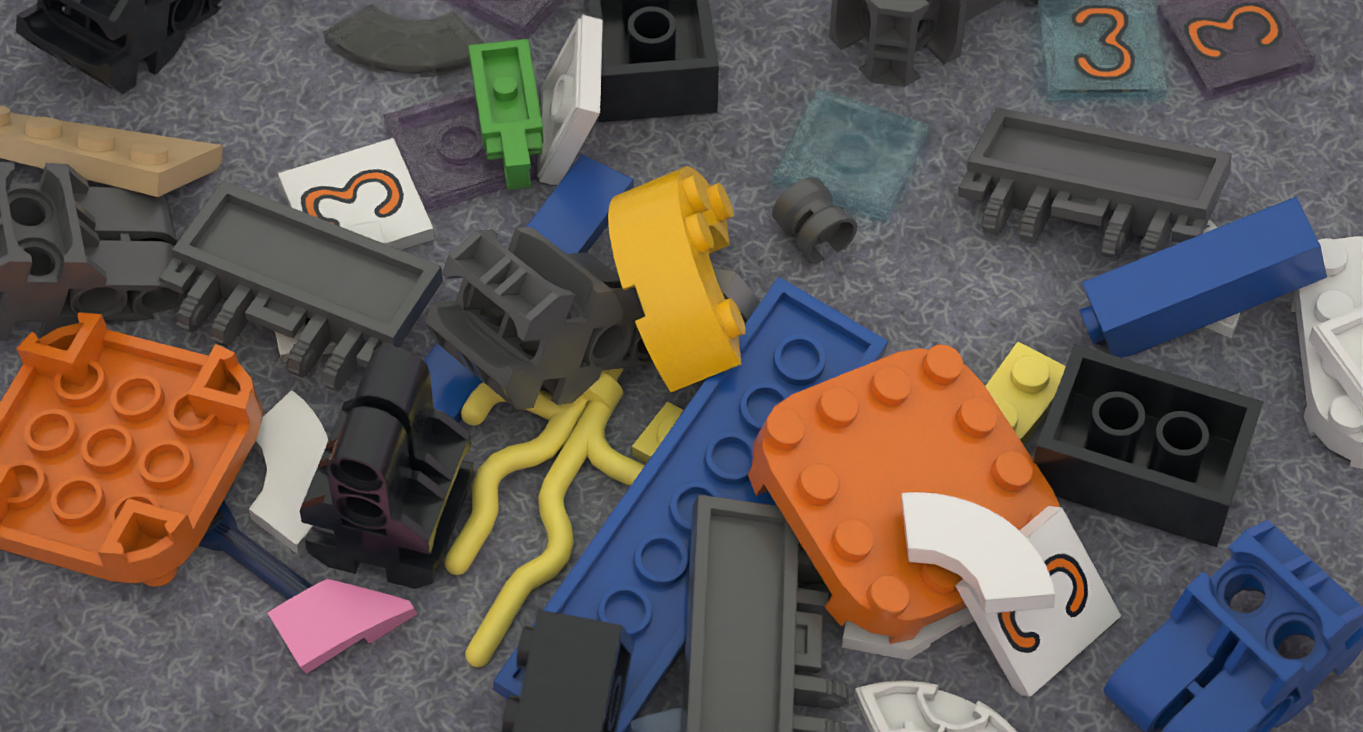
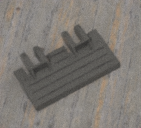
(1085, 172)
(292, 267)
(753, 625)

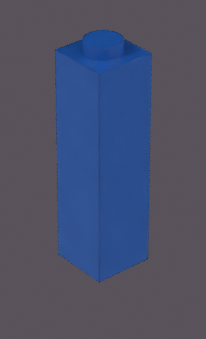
(1203, 280)

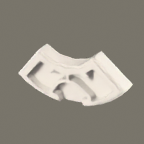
(292, 447)
(979, 548)
(923, 708)

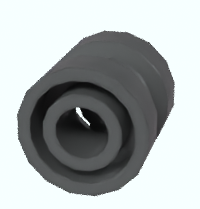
(810, 216)

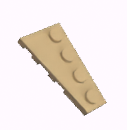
(107, 155)

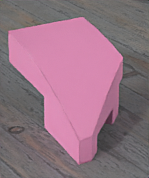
(334, 617)

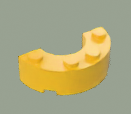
(663, 249)

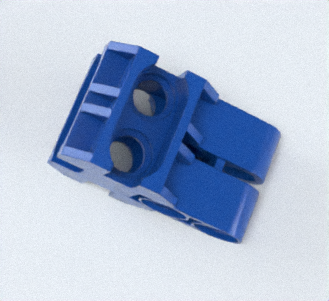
(1224, 666)

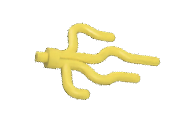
(581, 433)

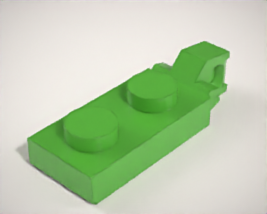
(507, 106)

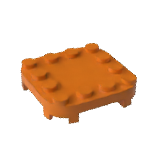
(861, 440)
(119, 450)

